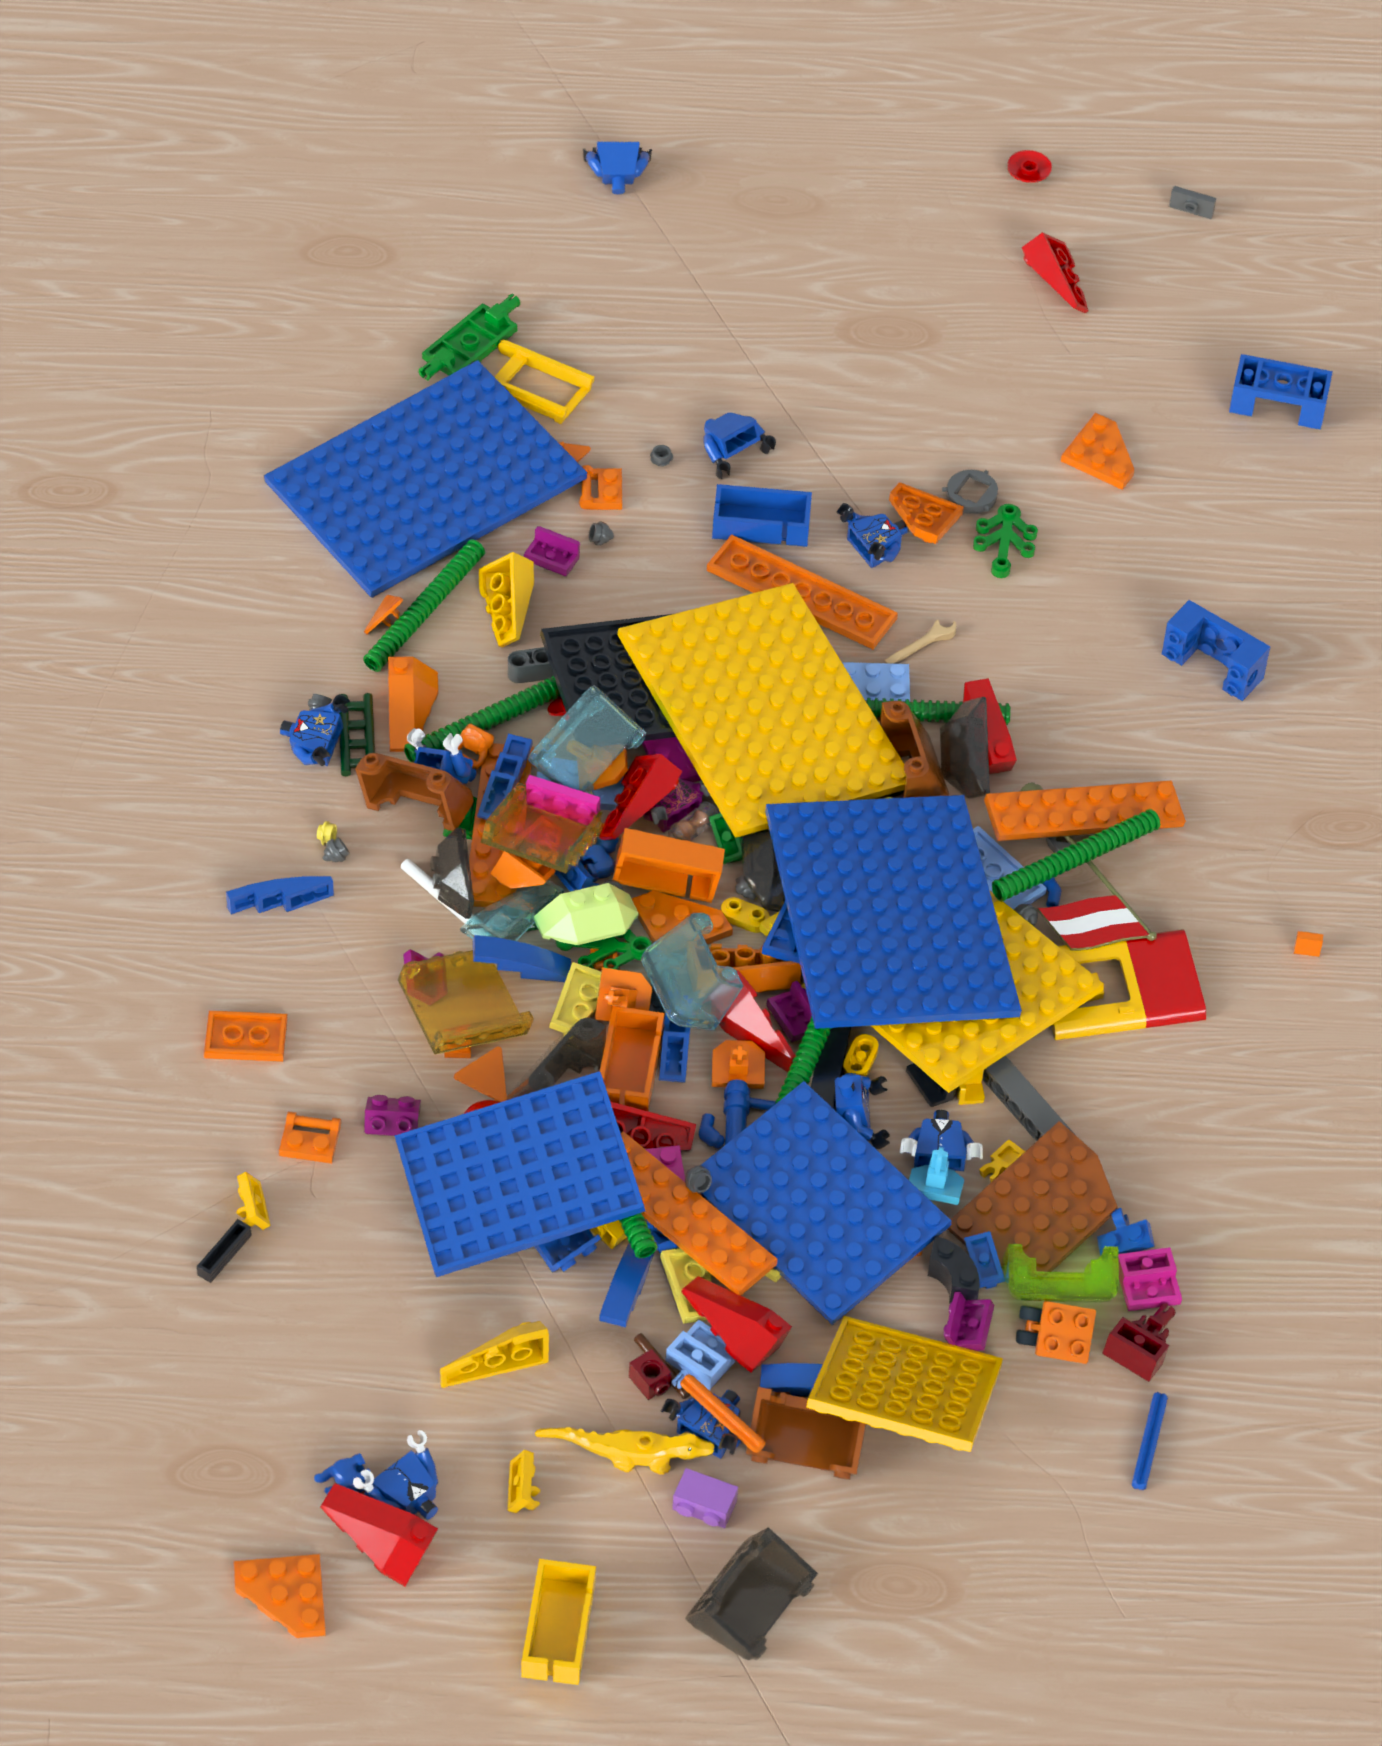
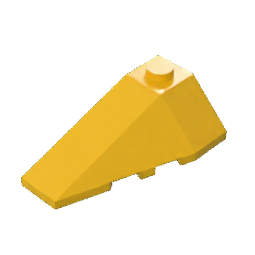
(507, 591)
(510, 1351)

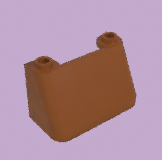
(912, 740)
(388, 778)
(804, 1435)

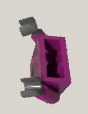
(677, 804)

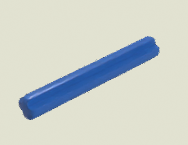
(1149, 1441)

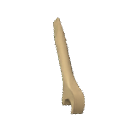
(935, 634)

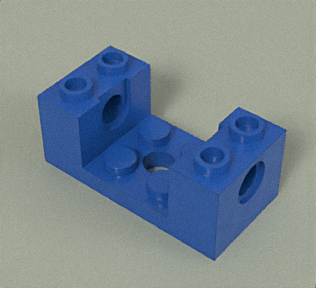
(1260, 379)
(1202, 630)

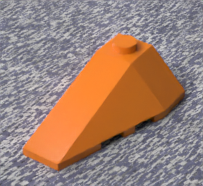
(411, 696)
(520, 872)

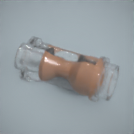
(687, 829)

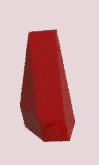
(1000, 746)
(644, 786)
(749, 1023)
(653, 1129)
(745, 1326)
(384, 1532)

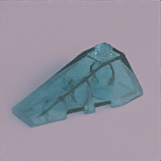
(513, 914)

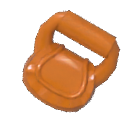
(477, 741)

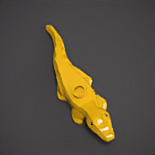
(634, 1448)

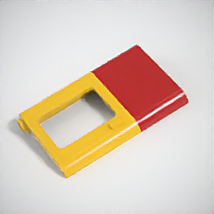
(1159, 985)

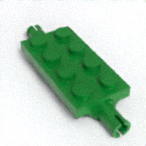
(470, 338)

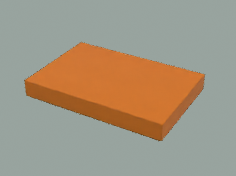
(246, 1036)

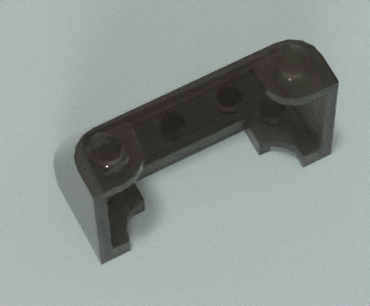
(575, 1049)
(752, 1594)

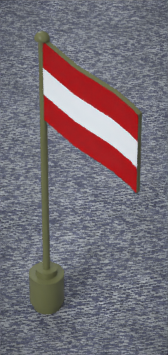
(1094, 920)

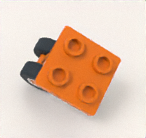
(1058, 1331)

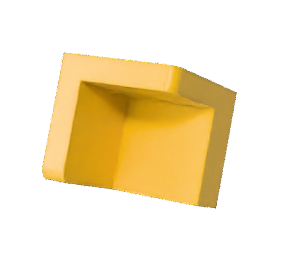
(971, 1091)

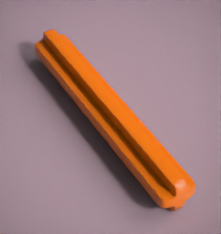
(722, 1413)

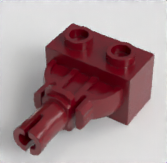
(1139, 1344)

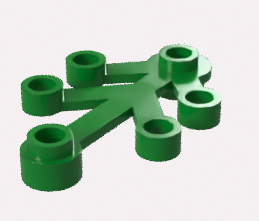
(1007, 515)
(609, 946)

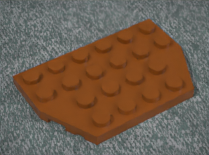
(1043, 1200)

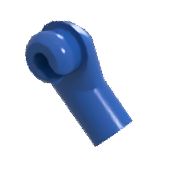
(1054, 892)
(708, 1133)

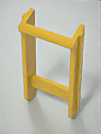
(521, 356)

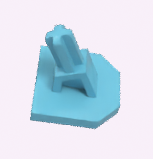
(937, 1180)

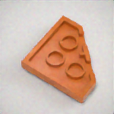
(1101, 452)
(924, 513)
(663, 912)
(285, 1591)

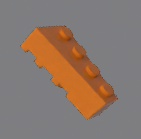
(760, 970)

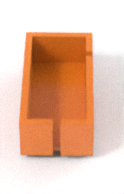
(665, 863)
(632, 1055)

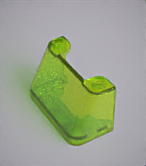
(1096, 1284)

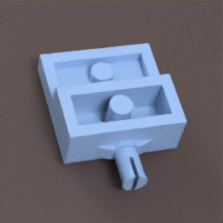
(699, 1355)

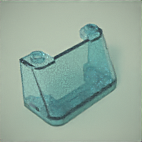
(585, 742)
(687, 977)

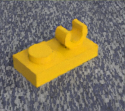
(255, 1206)
(520, 1478)

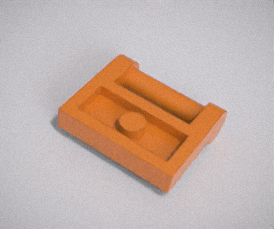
(608, 489)
(309, 1144)

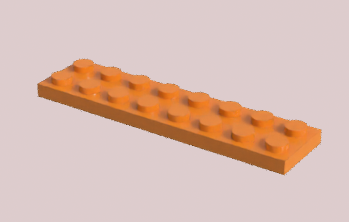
(828, 602)
(1079, 809)
(484, 857)
(697, 1224)

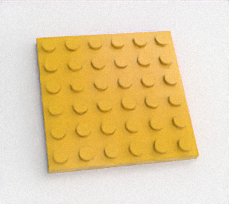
(905, 1383)

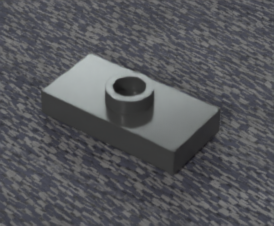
(1192, 202)

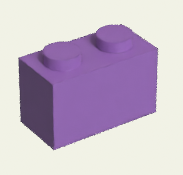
(705, 1498)

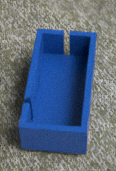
(762, 515)

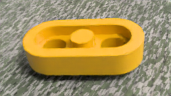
(742, 914)
(859, 1059)

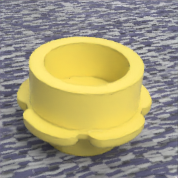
(326, 832)

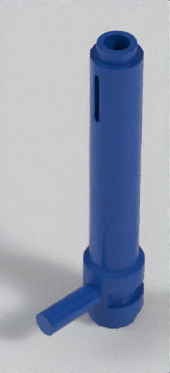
(737, 1107)

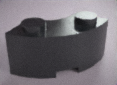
(953, 1269)

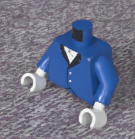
(451, 762)
(941, 1133)
(407, 1483)

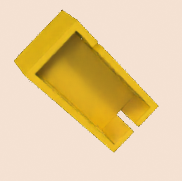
(558, 1621)

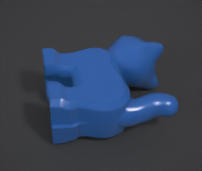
(598, 859)
(344, 1473)

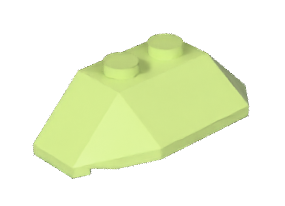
(587, 915)

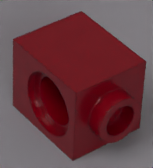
(647, 1365)

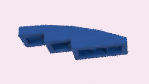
(506, 773)
(289, 892)
(521, 957)
(674, 1052)
(625, 1288)
(790, 1377)

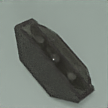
(966, 749)
(761, 869)
(453, 873)

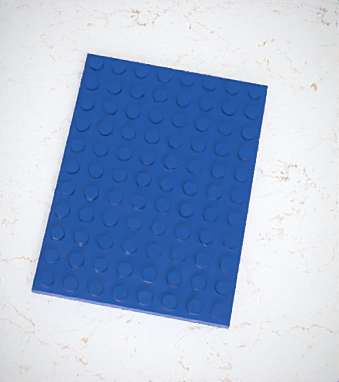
(424, 478)
(891, 912)

